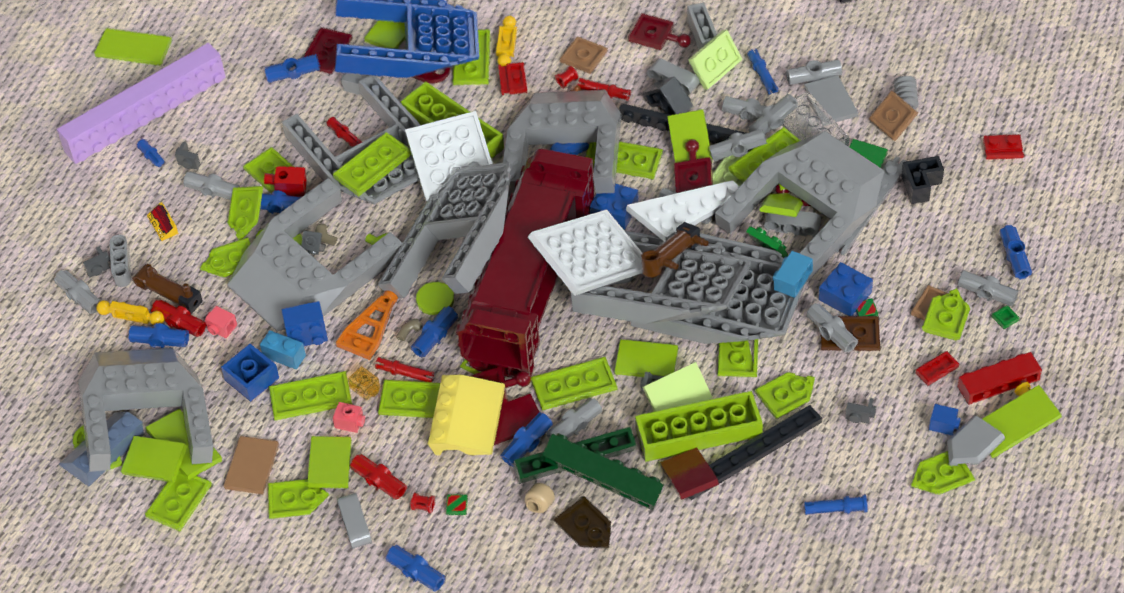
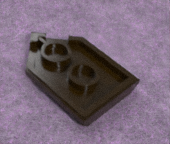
(585, 525)

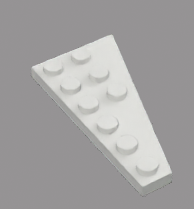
(692, 206)

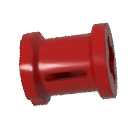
(566, 77)
(423, 502)

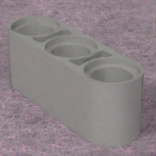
(663, 69)
(804, 224)
(120, 260)
(354, 520)

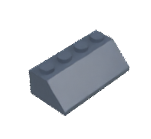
(121, 430)

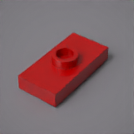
(937, 368)

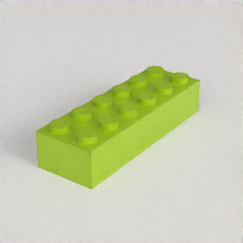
(431, 105)
(698, 425)

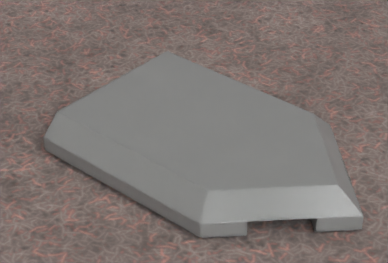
(973, 442)

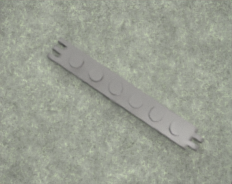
(891, 175)

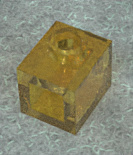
(364, 383)

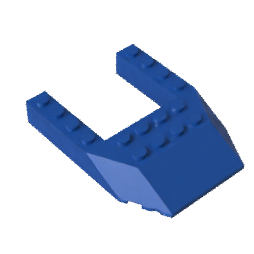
(434, 37)

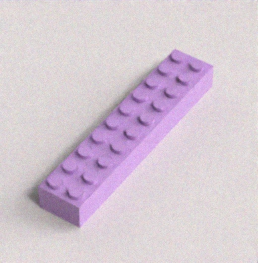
(141, 103)

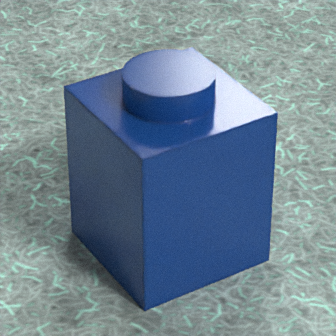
(944, 419)

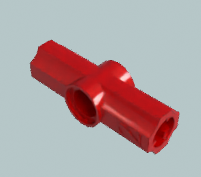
(179, 318)
(378, 476)

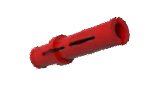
(612, 90)
(343, 132)
(396, 367)

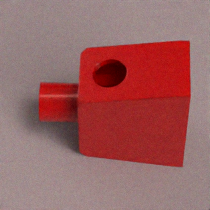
(288, 180)

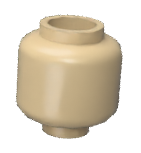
(539, 498)

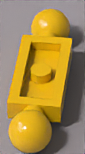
(506, 41)
(129, 312)

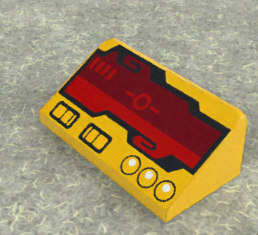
(162, 222)

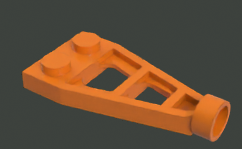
(360, 344)

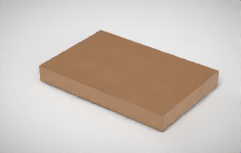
(251, 465)

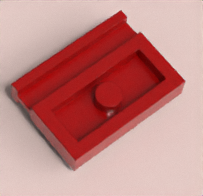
(513, 78)
(1003, 146)

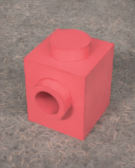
(220, 322)
(348, 417)

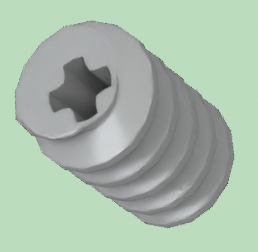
(907, 89)

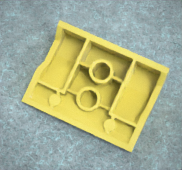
(466, 415)

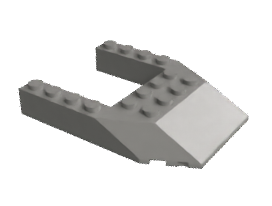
(563, 120)
(324, 162)
(824, 176)
(467, 207)
(283, 275)
(698, 287)
(752, 313)
(139, 382)

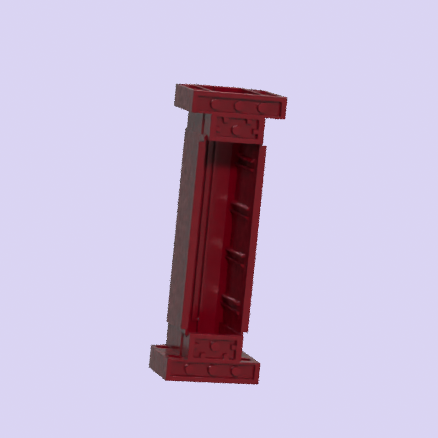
(517, 281)

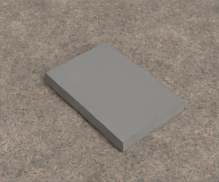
(833, 97)

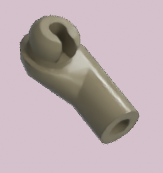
(328, 239)
(407, 327)

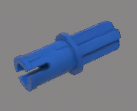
(150, 152)

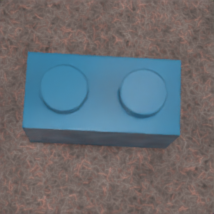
(793, 274)
(283, 349)

